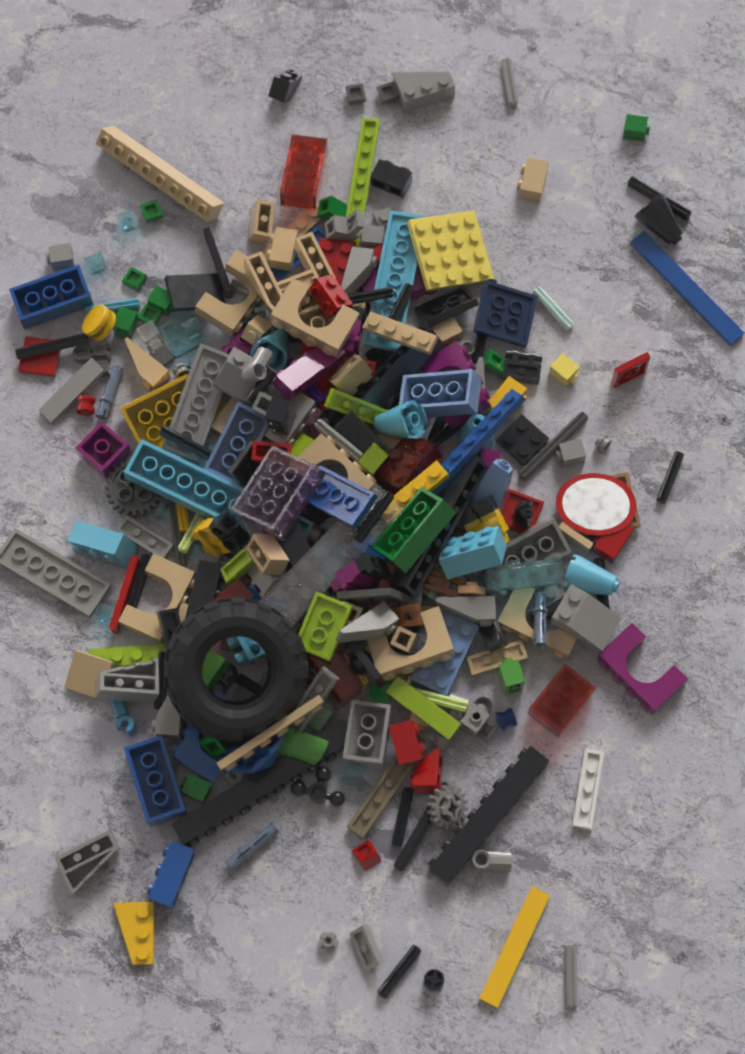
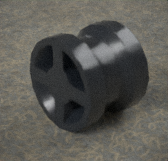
(434, 976)

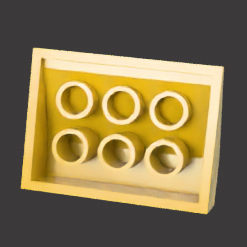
(152, 411)

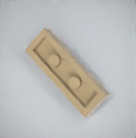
(487, 661)

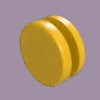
(98, 322)

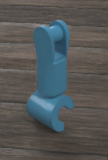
(123, 718)

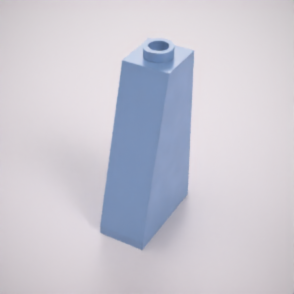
(495, 482)

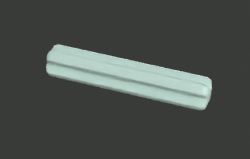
(553, 308)

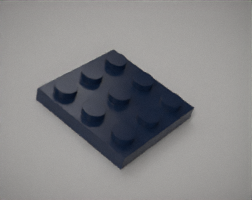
(505, 314)

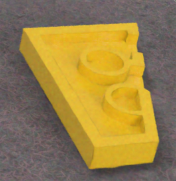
(138, 930)

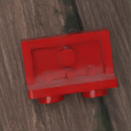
(329, 295)

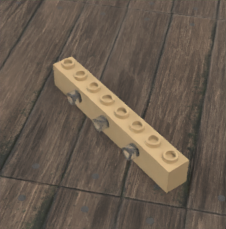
(159, 174)

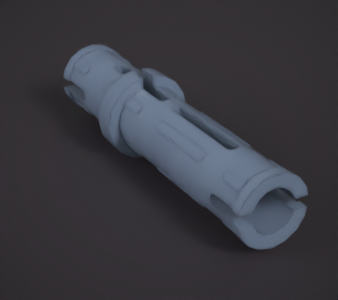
(106, 400)
(540, 613)
(233, 862)

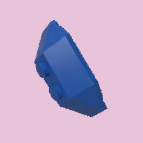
(260, 760)

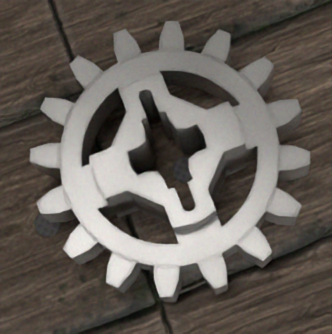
(447, 806)

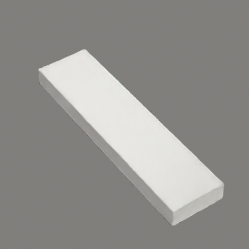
(588, 789)

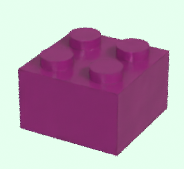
(103, 449)

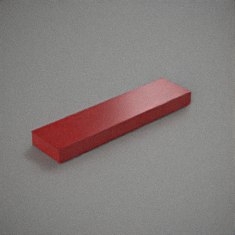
(124, 594)

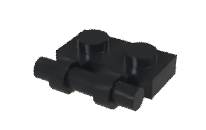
(522, 371)

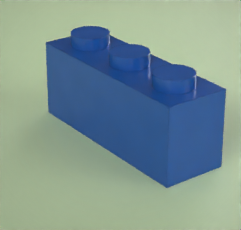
(171, 874)

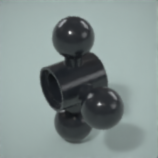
(323, 775)

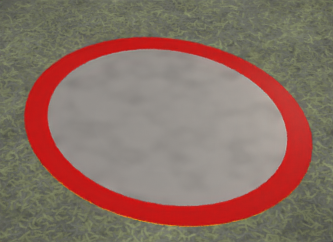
(596, 504)

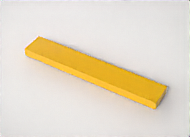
(514, 947)

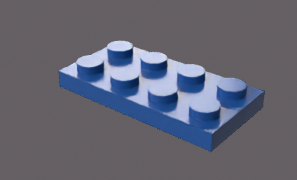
(342, 498)

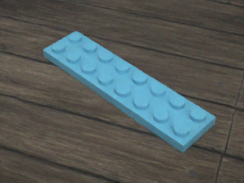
(395, 269)

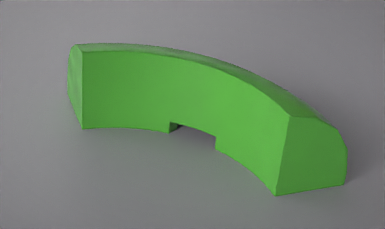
(303, 746)

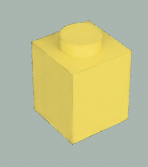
(564, 370)

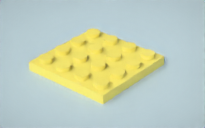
(450, 250)

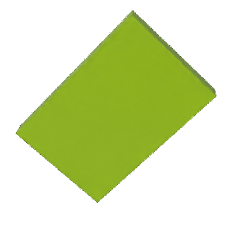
(322, 625)

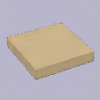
(84, 672)

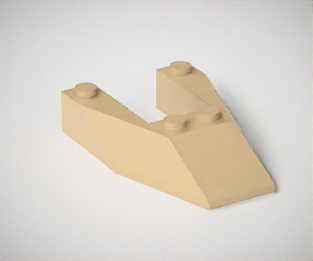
(271, 290)

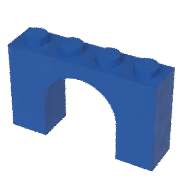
(192, 756)

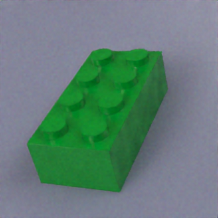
(413, 529)

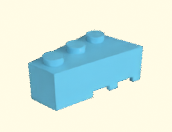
(102, 543)

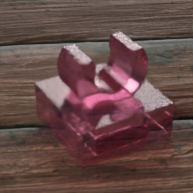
(318, 414)

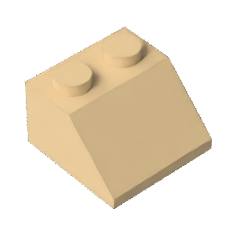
(351, 375)

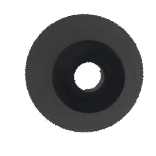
(660, 220)

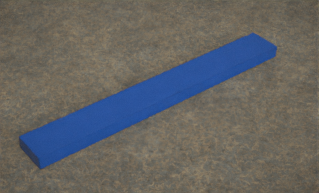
(687, 288)

